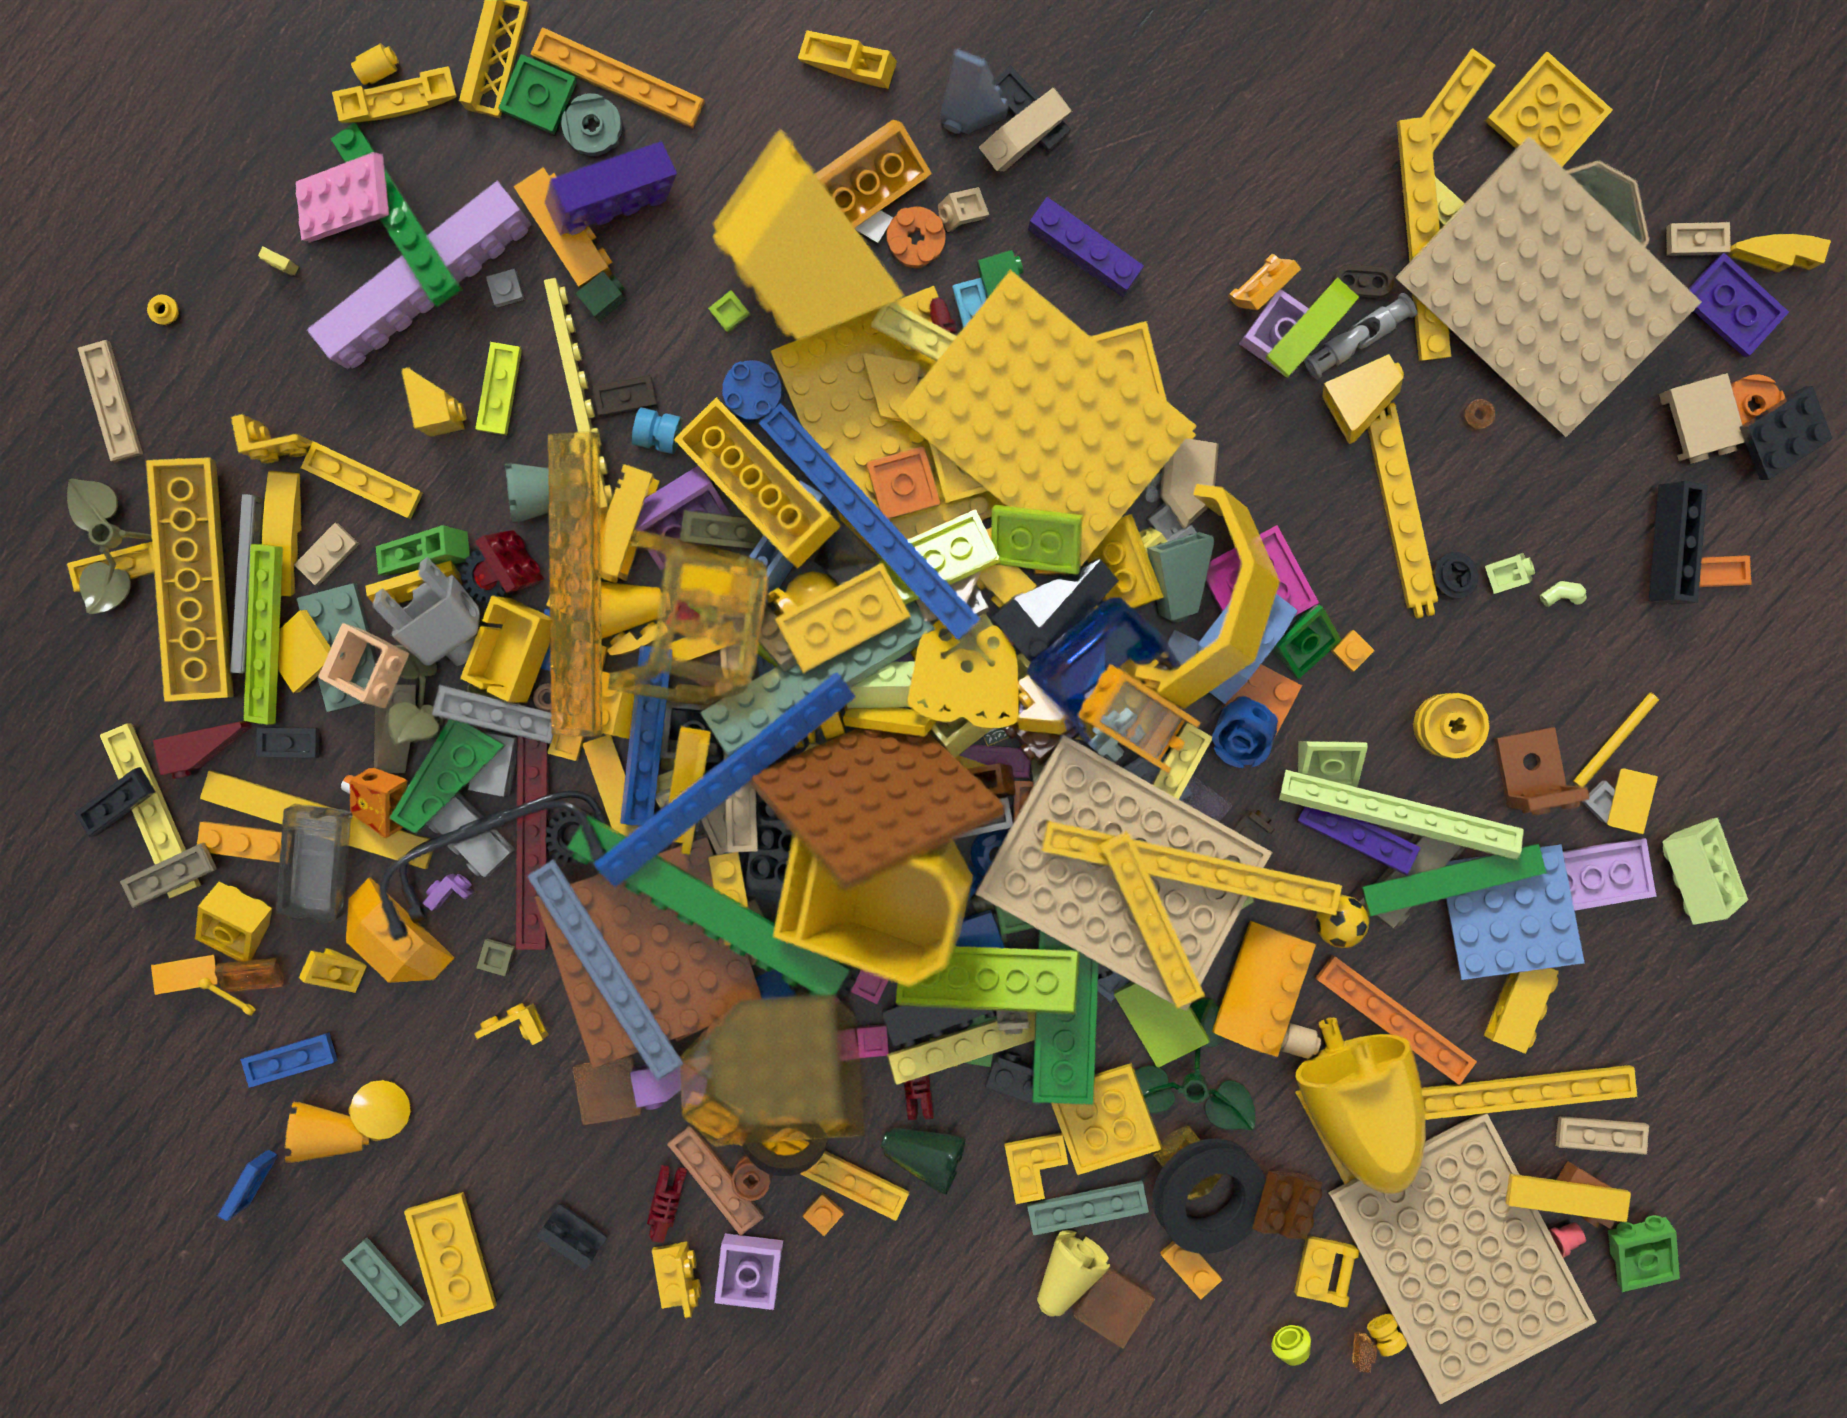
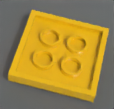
(1550, 109)
(1111, 1128)

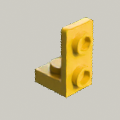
(530, 1027)

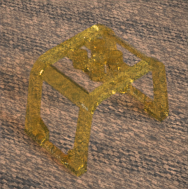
(729, 680)

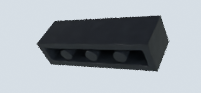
(1678, 543)

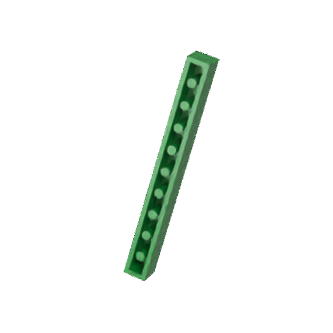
(720, 917)

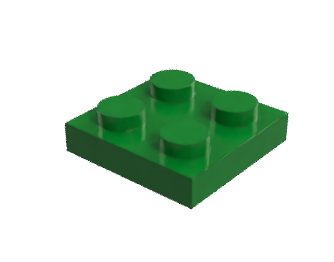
(537, 94)

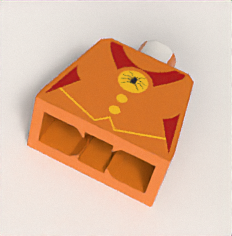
(374, 798)

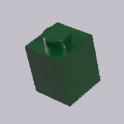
(602, 295)

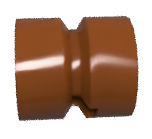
(749, 1181)

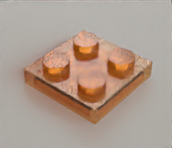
(605, 1091)
(1114, 1307)

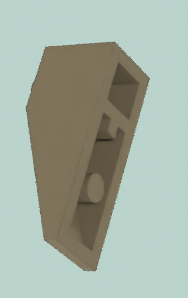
(387, 755)

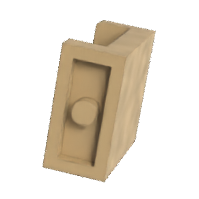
(1705, 417)

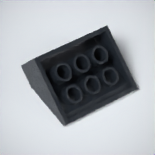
(767, 867)

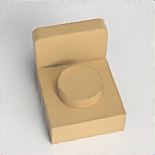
(962, 208)

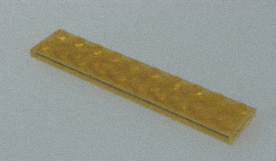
(575, 583)

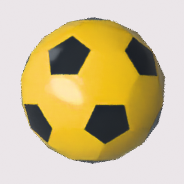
(1345, 927)

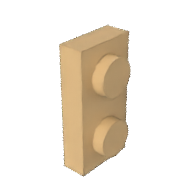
(1698, 238)
(326, 554)

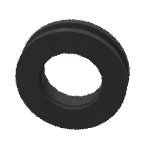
(1189, 1168)

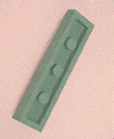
(1087, 1208)

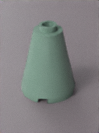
(527, 491)

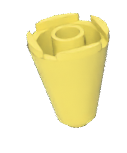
(1070, 1272)

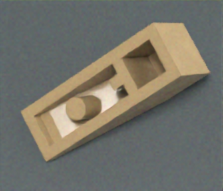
(1025, 130)

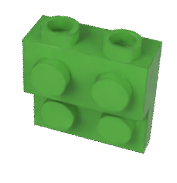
(1644, 1253)

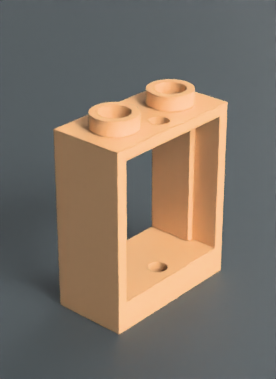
(340, 671)

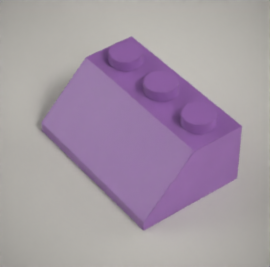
(664, 509)

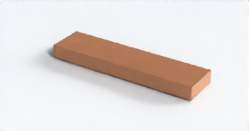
(714, 1179)

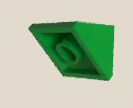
(1307, 641)

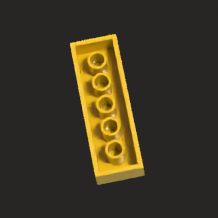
(757, 483)

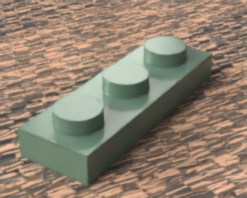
(383, 1281)

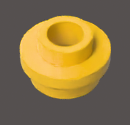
(170, 313)

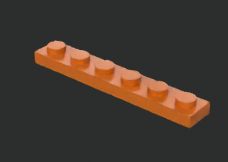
(1395, 1019)

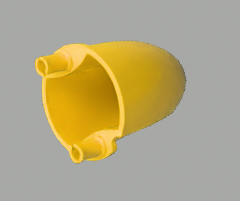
(1368, 1105)

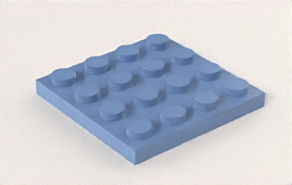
(1517, 923)

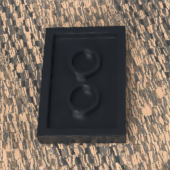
(1786, 433)

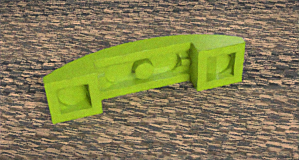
(1312, 327)

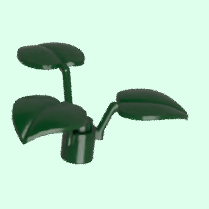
(1228, 1106)

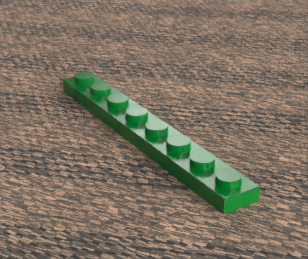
(404, 225)

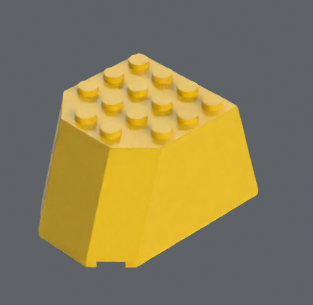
(799, 246)
(889, 925)

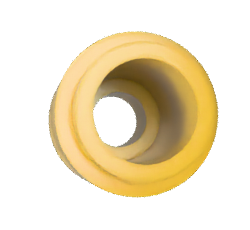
(375, 64)

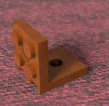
(1542, 786)

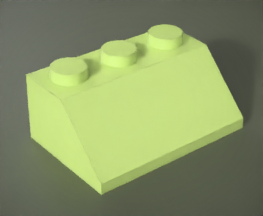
(1705, 872)

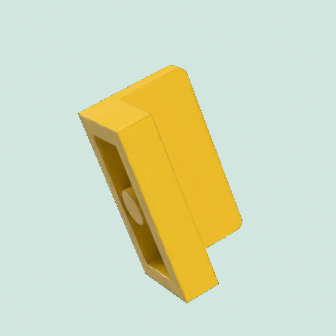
(1632, 801)

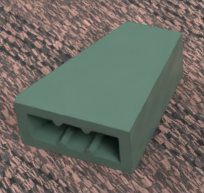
(1181, 574)

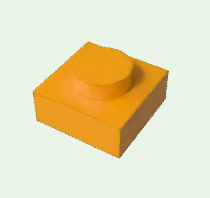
(1352, 650)
(823, 1213)

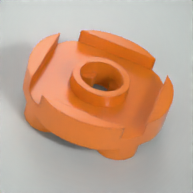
(907, 222)
(1758, 387)

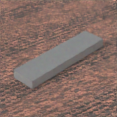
(493, 714)

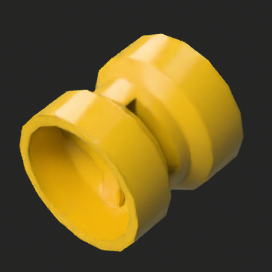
(1387, 1336)

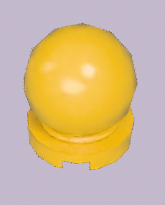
(800, 590)

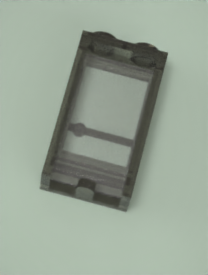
(313, 863)

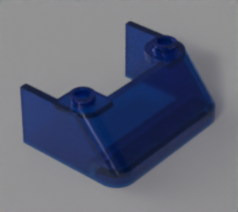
(1082, 654)

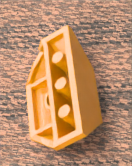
(405, 960)

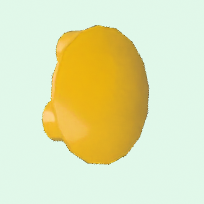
(380, 1110)

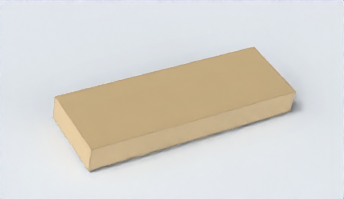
(1602, 1135)

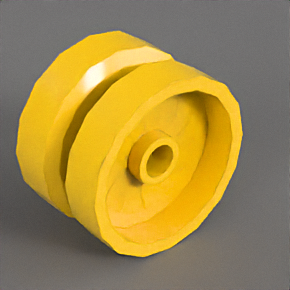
(1468, 727)

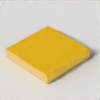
(301, 651)

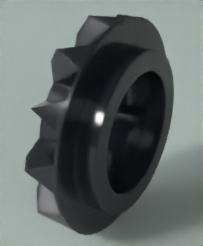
(1463, 585)

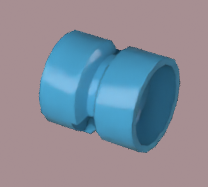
(656, 430)

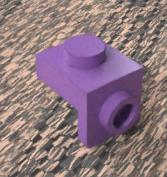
(440, 891)

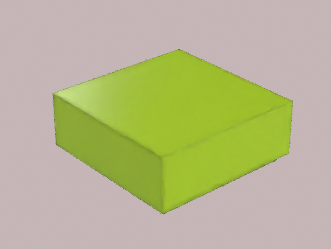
(729, 311)

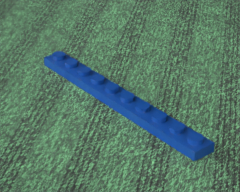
(870, 522)
(724, 780)

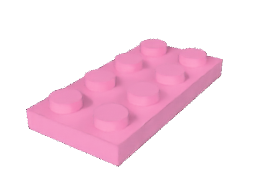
(342, 197)

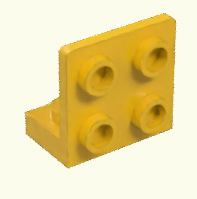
(255, 441)
(675, 1276)

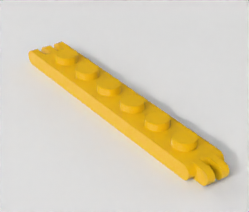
(1402, 512)

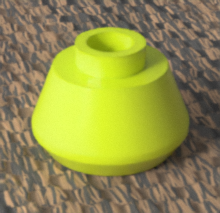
(1292, 1344)

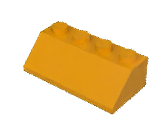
(874, 173)
(1263, 988)

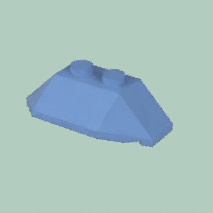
(1277, 624)

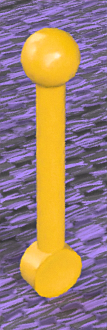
(205, 983)

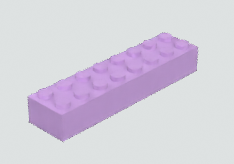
(395, 293)

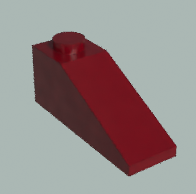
(194, 749)

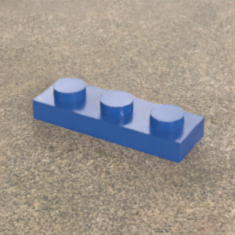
(289, 1060)

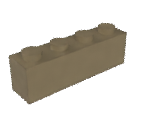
(1432, 855)

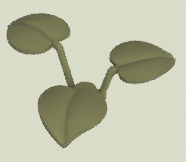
(89, 507)
(417, 723)

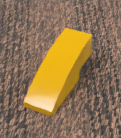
(848, 59)
(1781, 251)

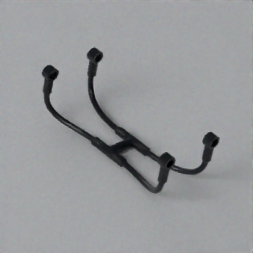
(473, 829)

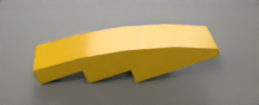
(283, 521)

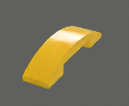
(396, 98)

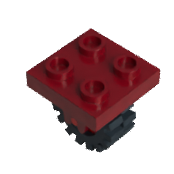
(500, 567)

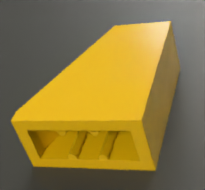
(1362, 395)

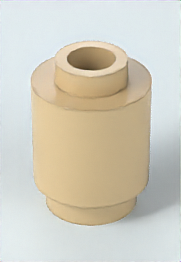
(1300, 1041)

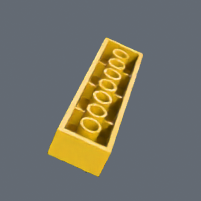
(189, 579)

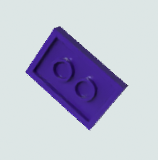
(1736, 305)

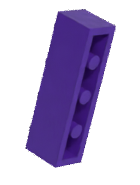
(1085, 247)

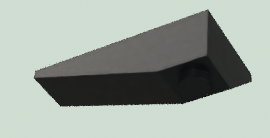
(1048, 612)

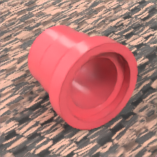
(1568, 1238)

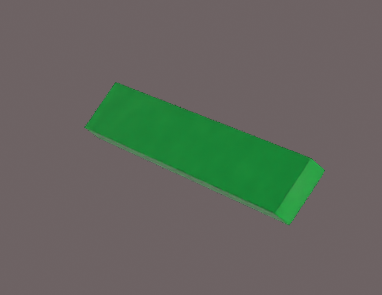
(1452, 880)

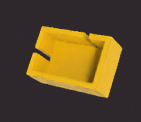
(509, 654)

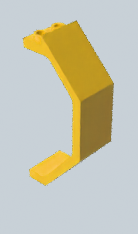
(1245, 617)

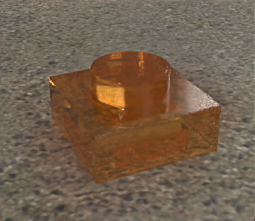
(1363, 1352)

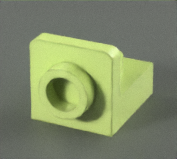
(1510, 573)

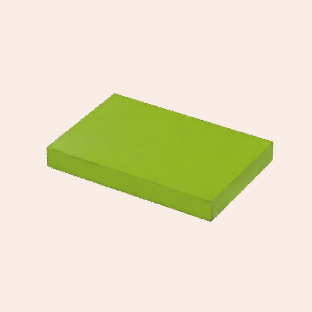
(1037, 539)
(1160, 1025)

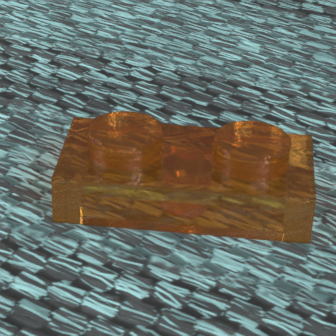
(249, 975)

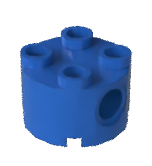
(752, 391)
(1244, 733)

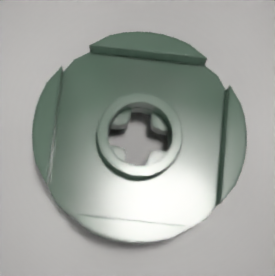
(578, 114)

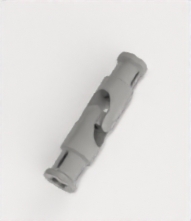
(1344, 345)

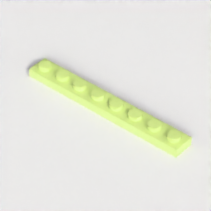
(1402, 814)

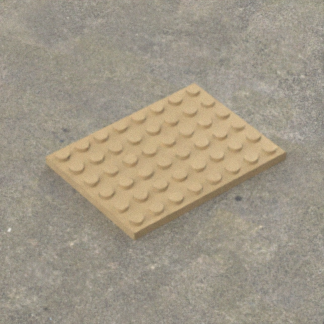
(1547, 287)
(1081, 898)
(1461, 1267)

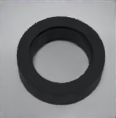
(785, 1164)

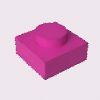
(869, 985)
(872, 1041)

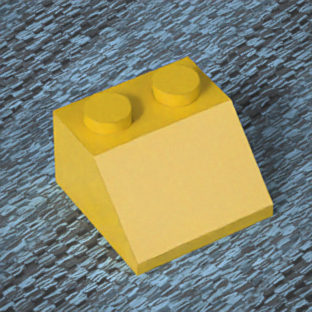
(432, 408)
(616, 710)
(232, 922)

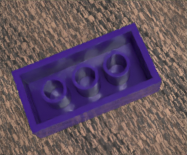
(610, 188)

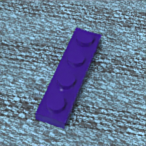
(1363, 838)

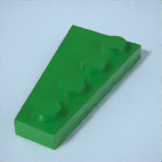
(449, 766)

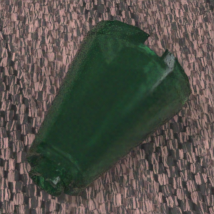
(925, 1155)

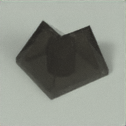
(845, 555)

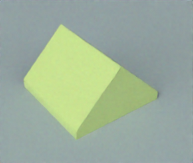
(1332, 760)

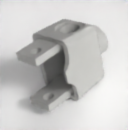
(438, 619)

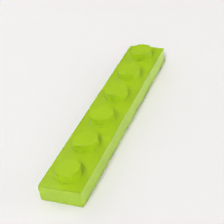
(263, 633)

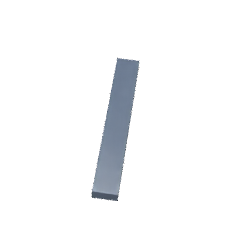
(605, 969)

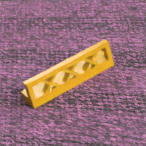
(482, 53)
(688, 770)

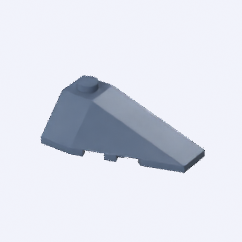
(971, 97)

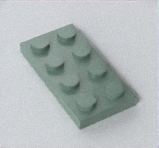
(328, 612)

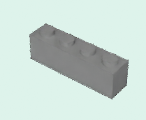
(482, 852)

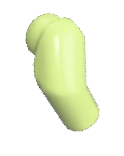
(1564, 589)

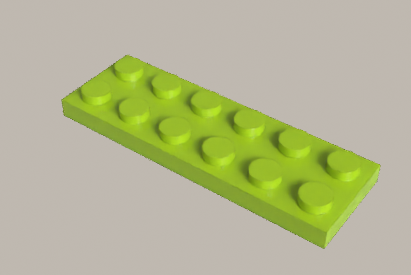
(999, 981)

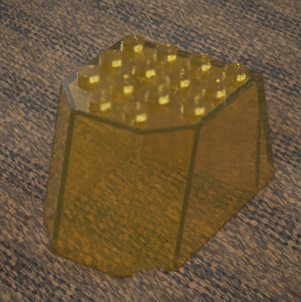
(775, 1073)

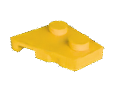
(890, 382)

